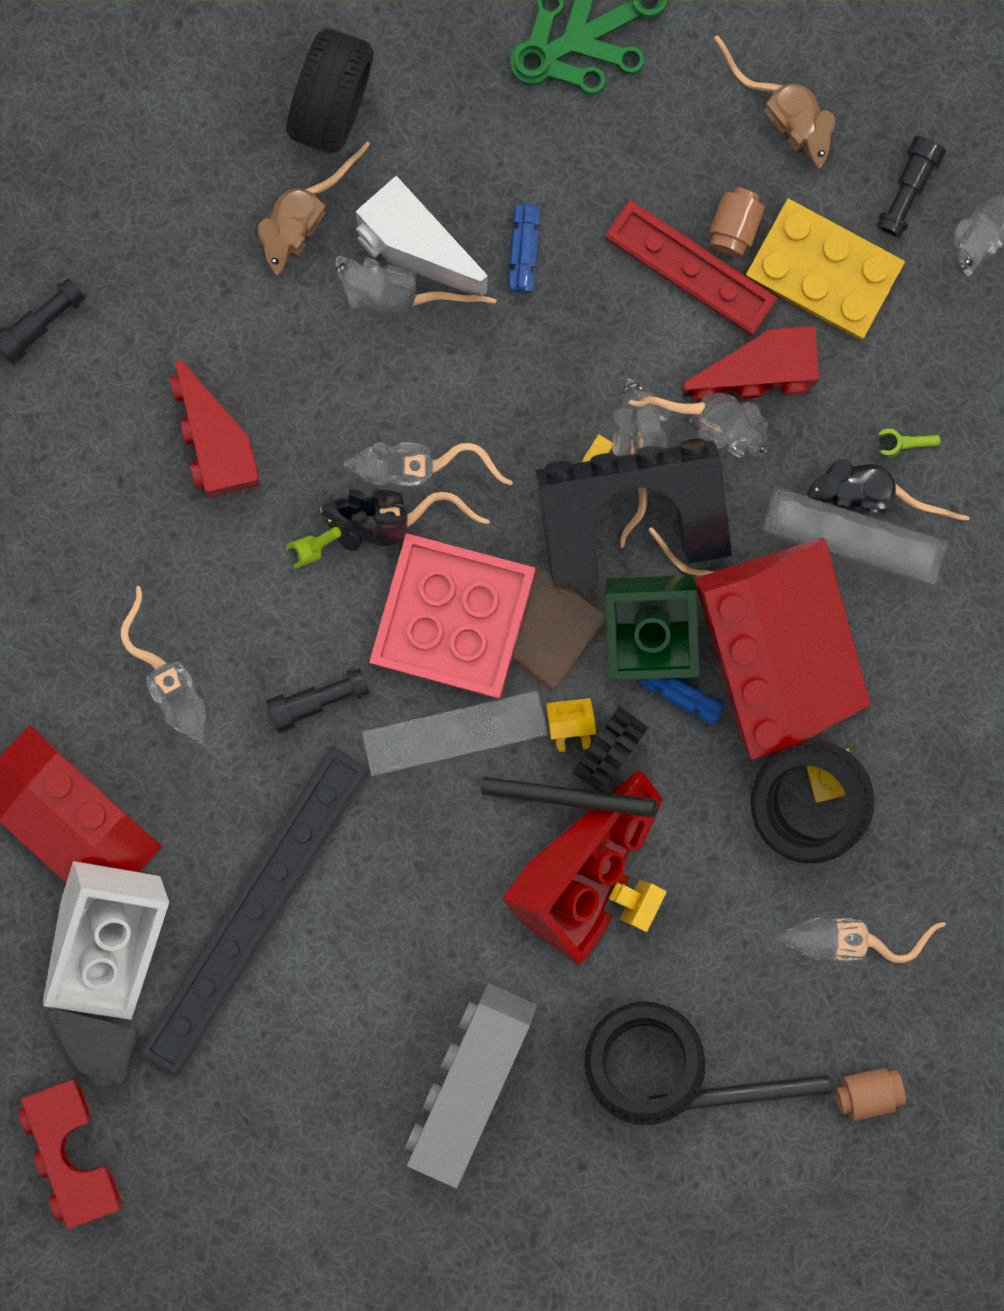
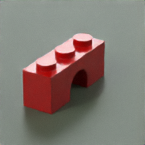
(78, 1192)

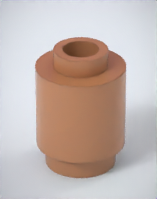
(736, 222)
(870, 1094)

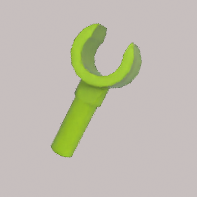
(907, 442)
(310, 547)

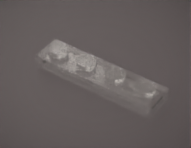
(454, 733)

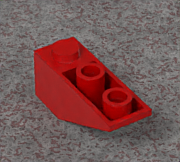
(772, 361)
(221, 446)

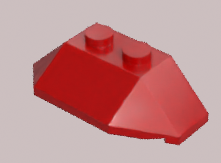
(64, 812)

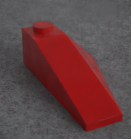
(570, 881)

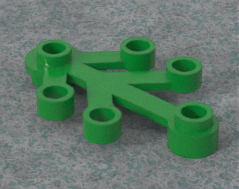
(579, 39)

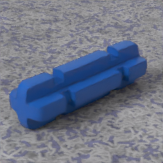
(523, 248)
(686, 697)

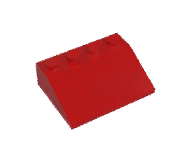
(783, 646)

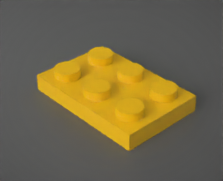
(825, 269)

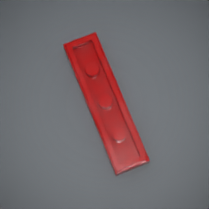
(691, 268)

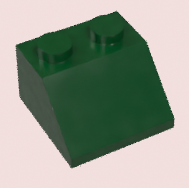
(652, 627)

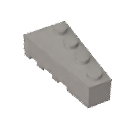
(471, 1086)

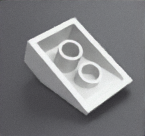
(412, 238)
(104, 940)

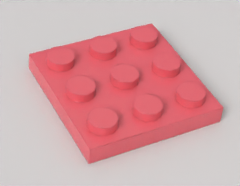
(453, 616)

